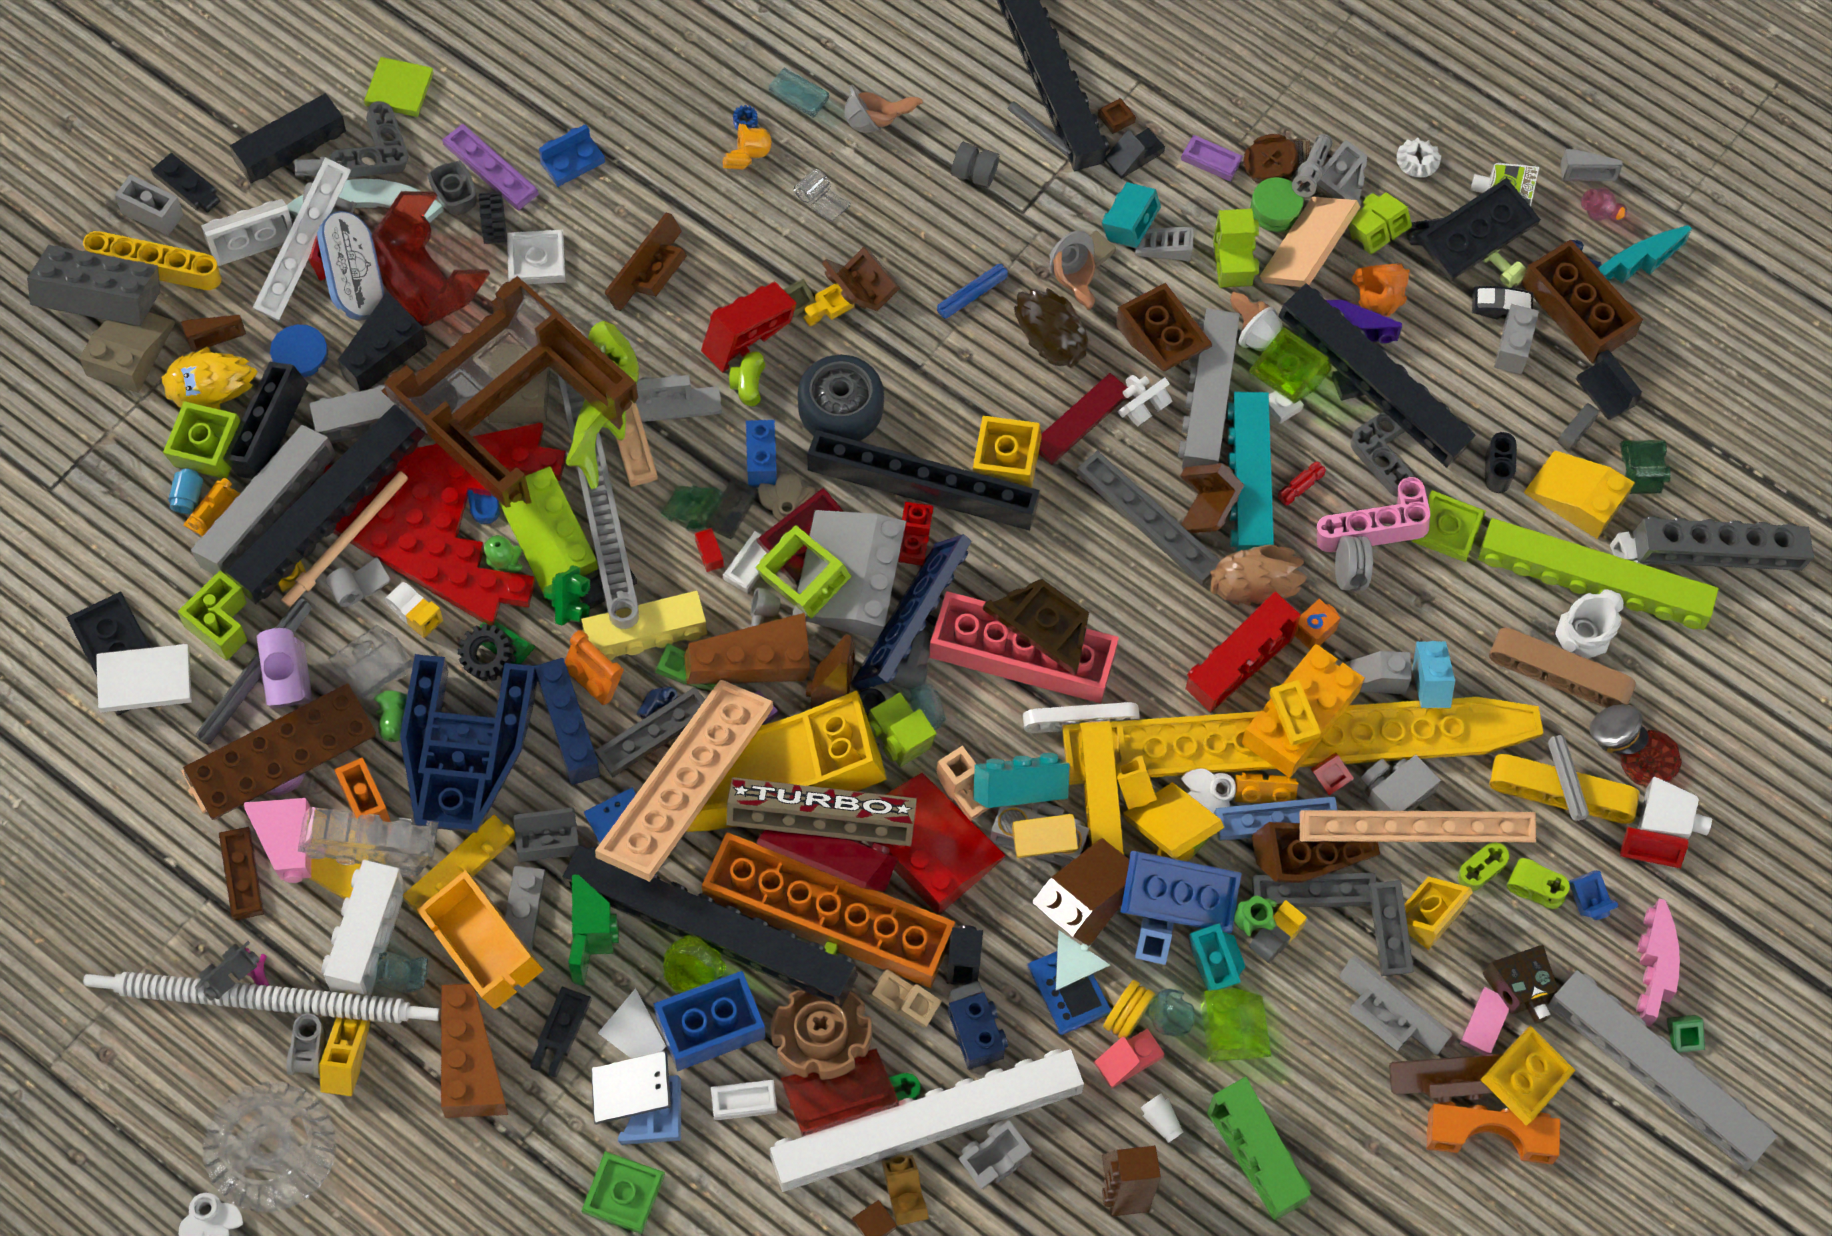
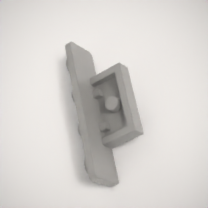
(674, 398)
(1389, 1011)

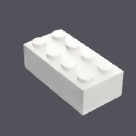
(364, 929)

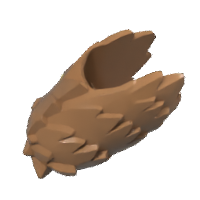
(1257, 574)

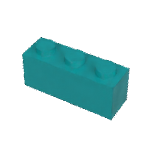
(1021, 780)

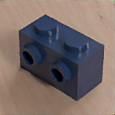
(977, 1031)

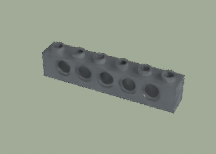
(1742, 545)

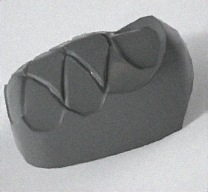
(454, 187)

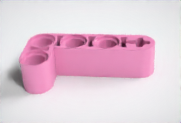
(1331, 527)

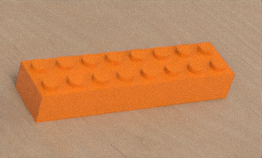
(829, 909)

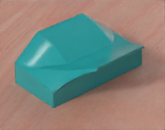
(1217, 957)

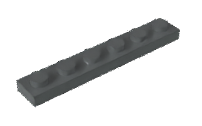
(1148, 517)

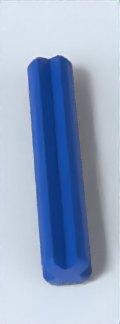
(972, 291)

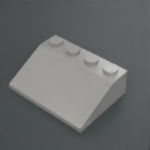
(870, 551)

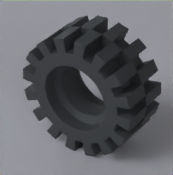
(492, 217)
(475, 640)

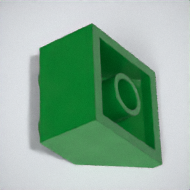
(593, 918)

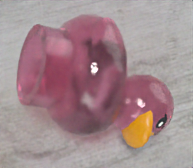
(1602, 205)

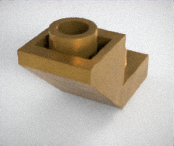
(904, 1189)

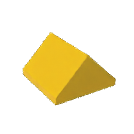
(1434, 909)

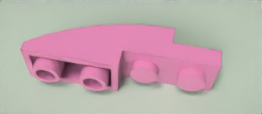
(1662, 960)

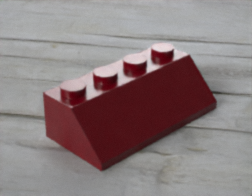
(839, 857)

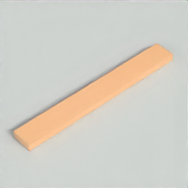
(1417, 826)

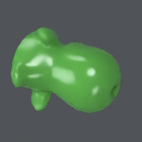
(502, 555)
(392, 709)
(1255, 914)

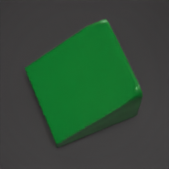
(1686, 1033)

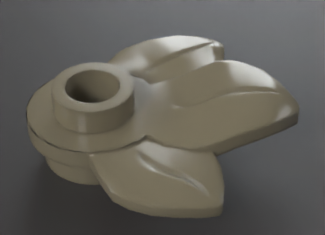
(785, 493)

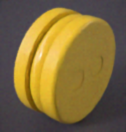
(1129, 1010)

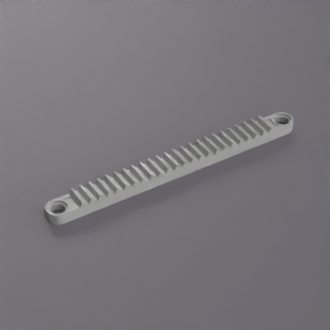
(604, 524)

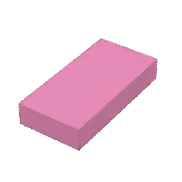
(1485, 1022)

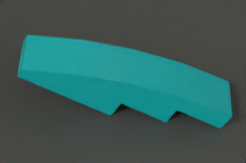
(1645, 254)

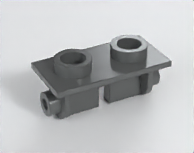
(236, 961)

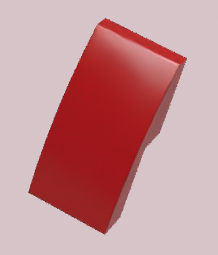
(916, 533)

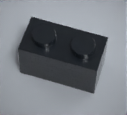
(964, 955)

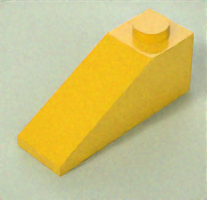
(343, 1056)

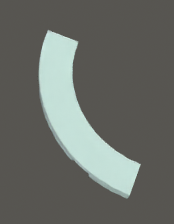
(370, 194)

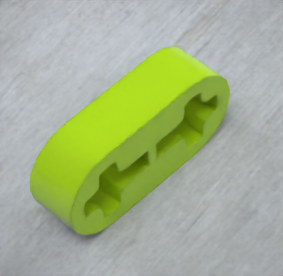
(1479, 861)

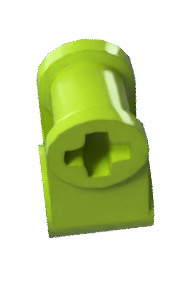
(1535, 882)

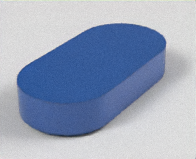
(483, 508)

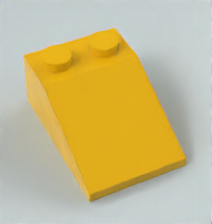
(1580, 491)

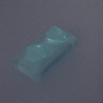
(798, 92)

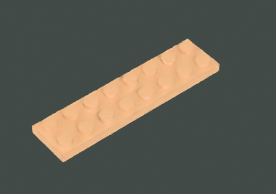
(684, 780)

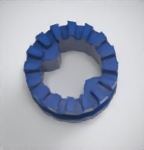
(749, 113)

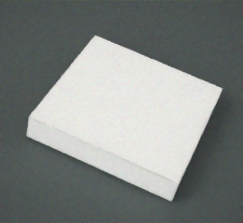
(536, 256)

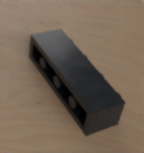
(288, 138)
(266, 419)

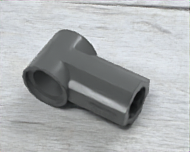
(914, 668)

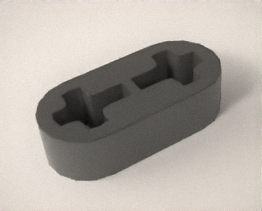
(1578, 427)

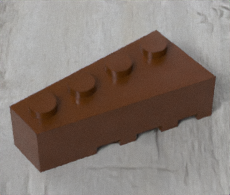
(1130, 1180)

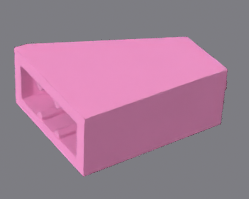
(279, 830)

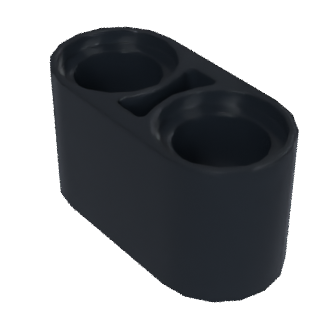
(1500, 462)

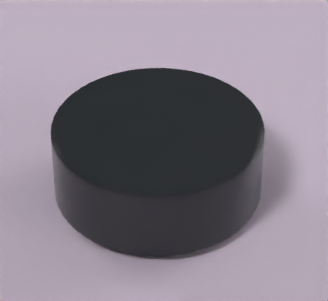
(871, 698)

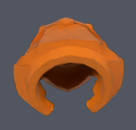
(1382, 287)

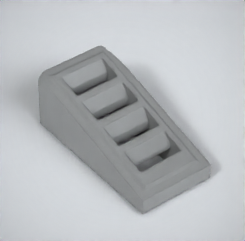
(1586, 166)
(1173, 252)

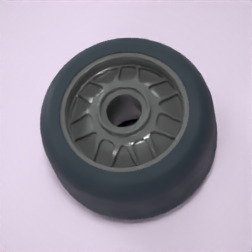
(841, 397)

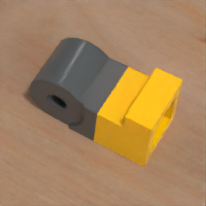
(1271, 942)

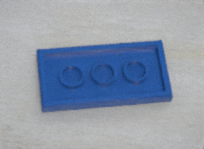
(1180, 891)

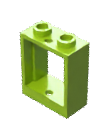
(820, 589)

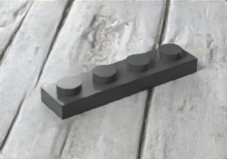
(649, 733)
(1323, 891)

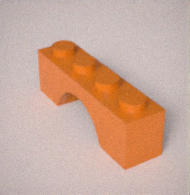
(1453, 1125)

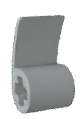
(352, 587)

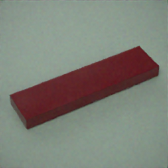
(1081, 418)

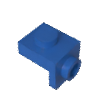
(1592, 896)

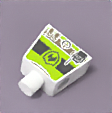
(1521, 176)

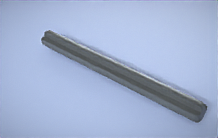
(247, 679)

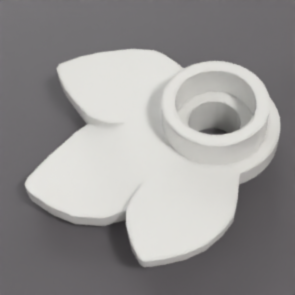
(1203, 788)
(216, 1223)

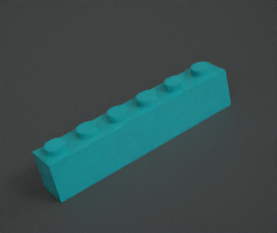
(1252, 466)

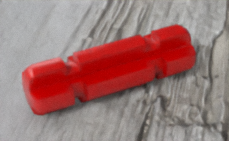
(1301, 483)

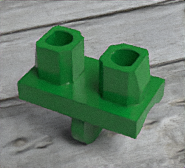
(566, 594)

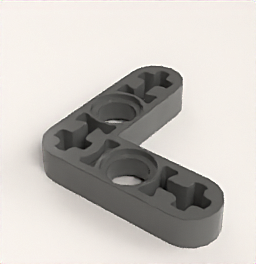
(383, 149)
(1378, 447)

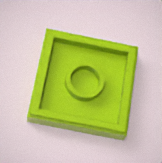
(399, 85)
(1451, 526)

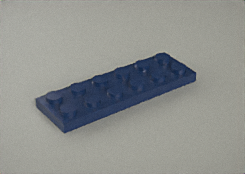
(911, 612)

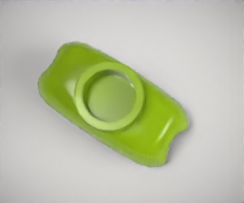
(747, 377)

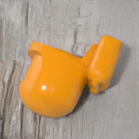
(750, 144)

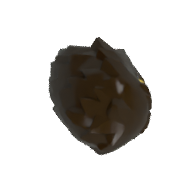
(1052, 327)

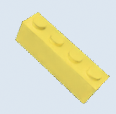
(658, 625)

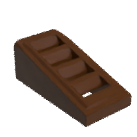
(212, 331)

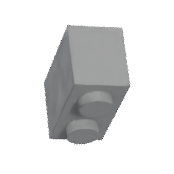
(149, 205)
(1516, 339)
(1405, 788)

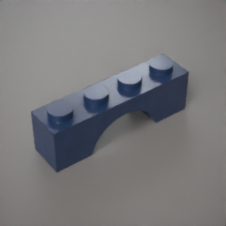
(567, 721)

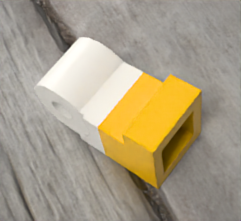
(414, 609)

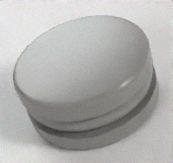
(1354, 563)

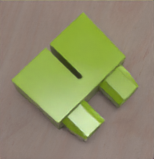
(1379, 221)

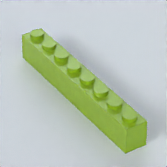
(1593, 571)

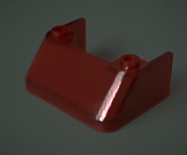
(409, 269)

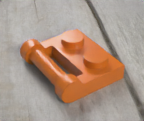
(592, 668)

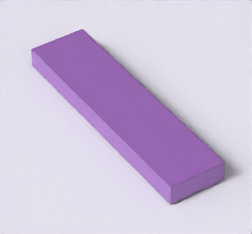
(490, 167)

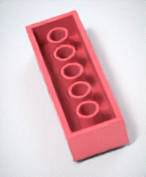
(979, 642)

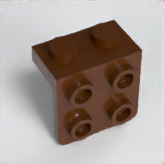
(862, 280)
(1217, 493)

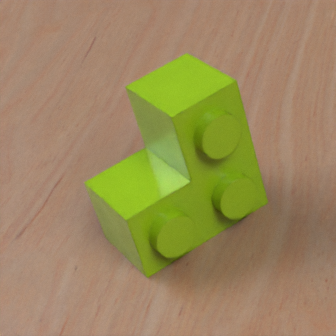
(1234, 247)
(211, 612)
(901, 730)

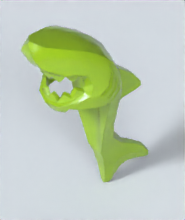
(590, 420)

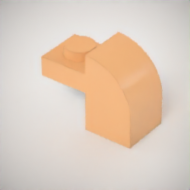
(957, 779)

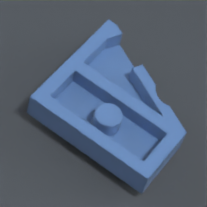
(656, 1125)

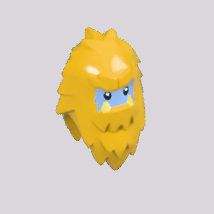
(207, 378)

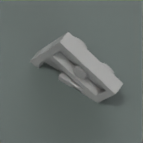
(1344, 173)

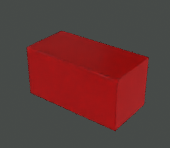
(709, 550)

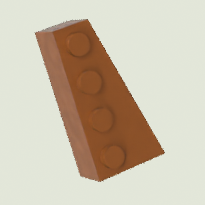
(751, 655)
(467, 1064)

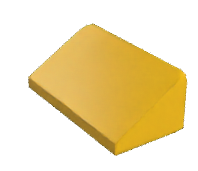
(1044, 835)

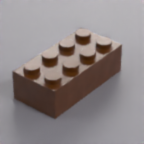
(1581, 301)

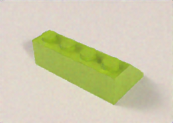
(549, 530)

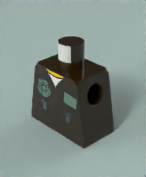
(1524, 982)

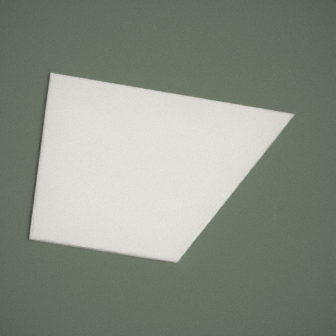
(633, 1029)

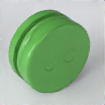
(1276, 204)

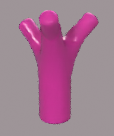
(258, 973)

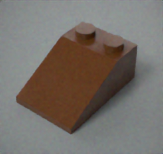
(1161, 328)
(1086, 891)

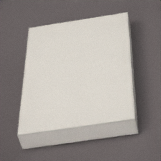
(143, 678)

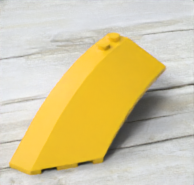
(815, 748)

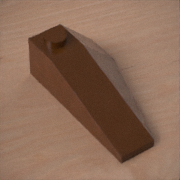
(833, 674)
(1296, 861)

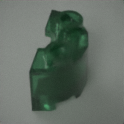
(1645, 465)
(693, 506)

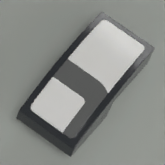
(1496, 301)

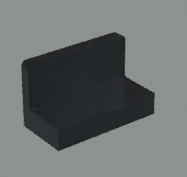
(1609, 386)

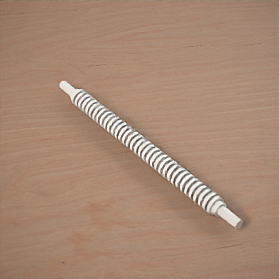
(264, 997)

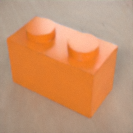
(361, 790)

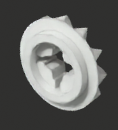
(1409, 162)

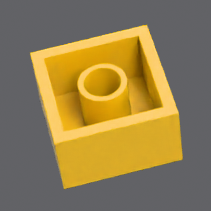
(1008, 449)

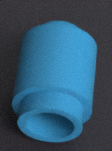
(185, 491)

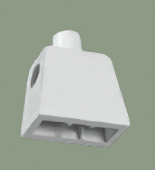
(1671, 811)

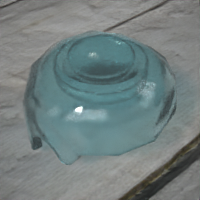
(1171, 1013)

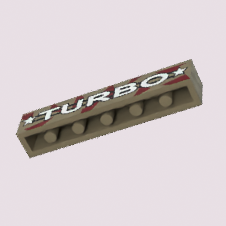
(821, 811)

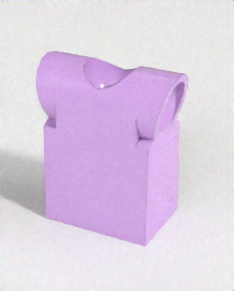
(283, 668)

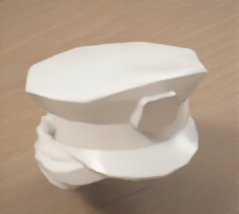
(1590, 624)

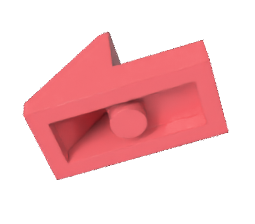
(1129, 1057)

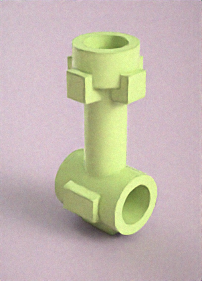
(1511, 274)

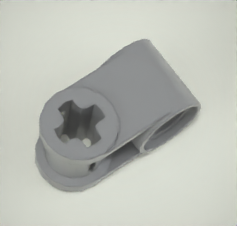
(306, 1052)

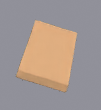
(1309, 241)

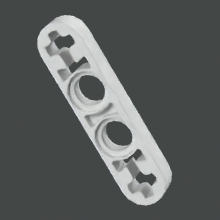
(1052, 719)

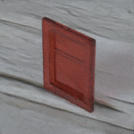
(838, 1100)

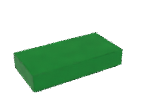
(579, 959)

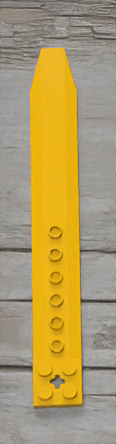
(1358, 736)

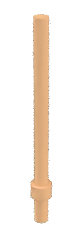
(306, 580)

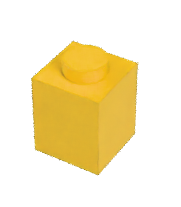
(1135, 782)

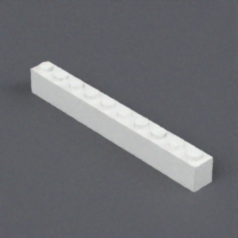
(927, 1119)

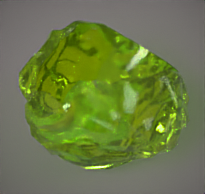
(691, 964)

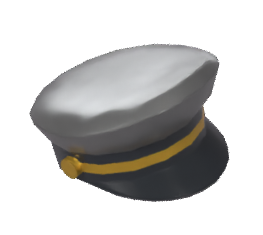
(1619, 729)

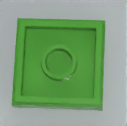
(623, 1192)

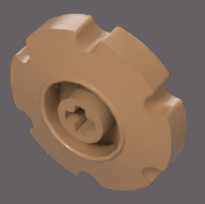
(821, 1034)

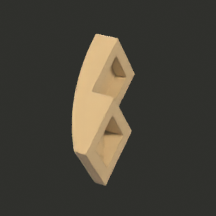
(904, 999)

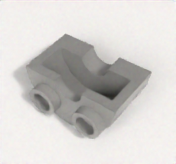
(995, 1156)

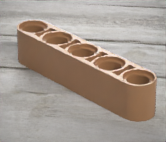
(1561, 669)

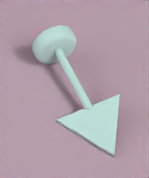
(1075, 961)

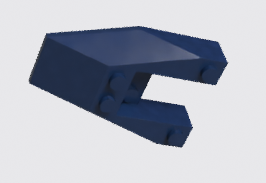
(456, 759)

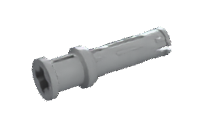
(1311, 170)

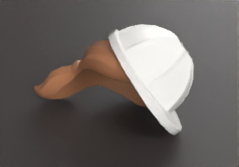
(1260, 322)

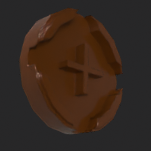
(1270, 158)

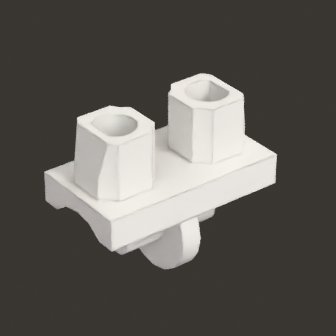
(1156, 394)

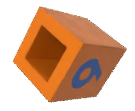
(1317, 624)

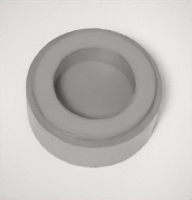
(1379, 769)

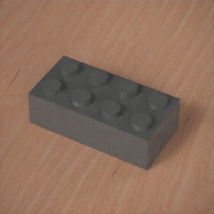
(93, 285)

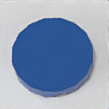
(300, 347)

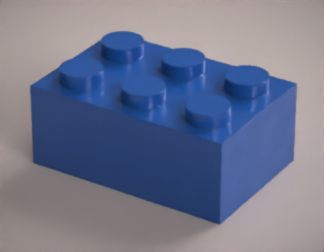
(709, 1020)

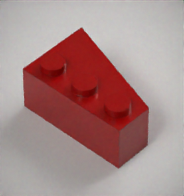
(745, 322)

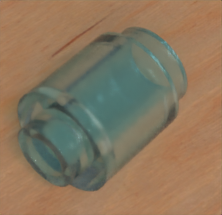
(929, 701)

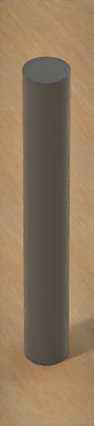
(1038, 127)

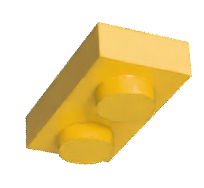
(1295, 712)

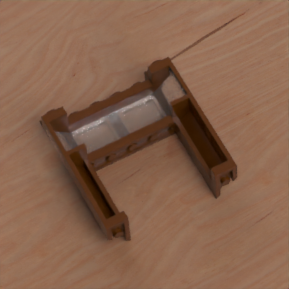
(493, 366)

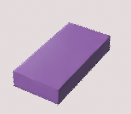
(1211, 158)

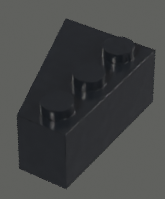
(381, 344)

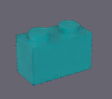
(1131, 214)

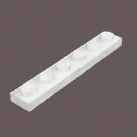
(300, 239)

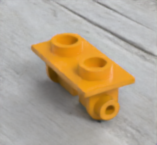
(211, 507)
(1253, 789)

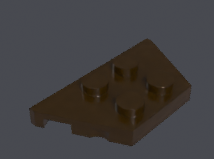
(1045, 621)

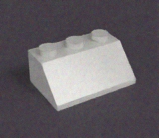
(248, 232)

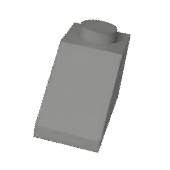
(1384, 671)

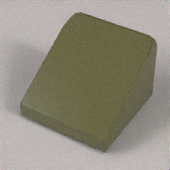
(801, 295)

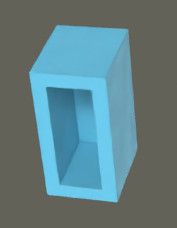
(1433, 674)

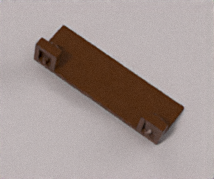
(279, 751)

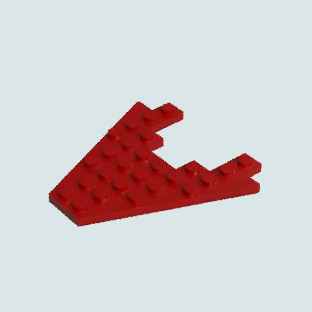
(423, 518)

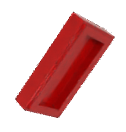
(1654, 847)

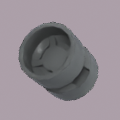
(971, 163)

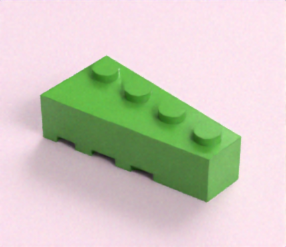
(1258, 1148)

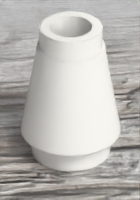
(1162, 1117)

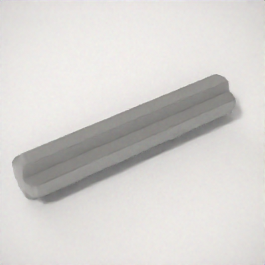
(1568, 778)

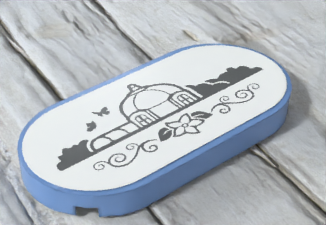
(350, 264)

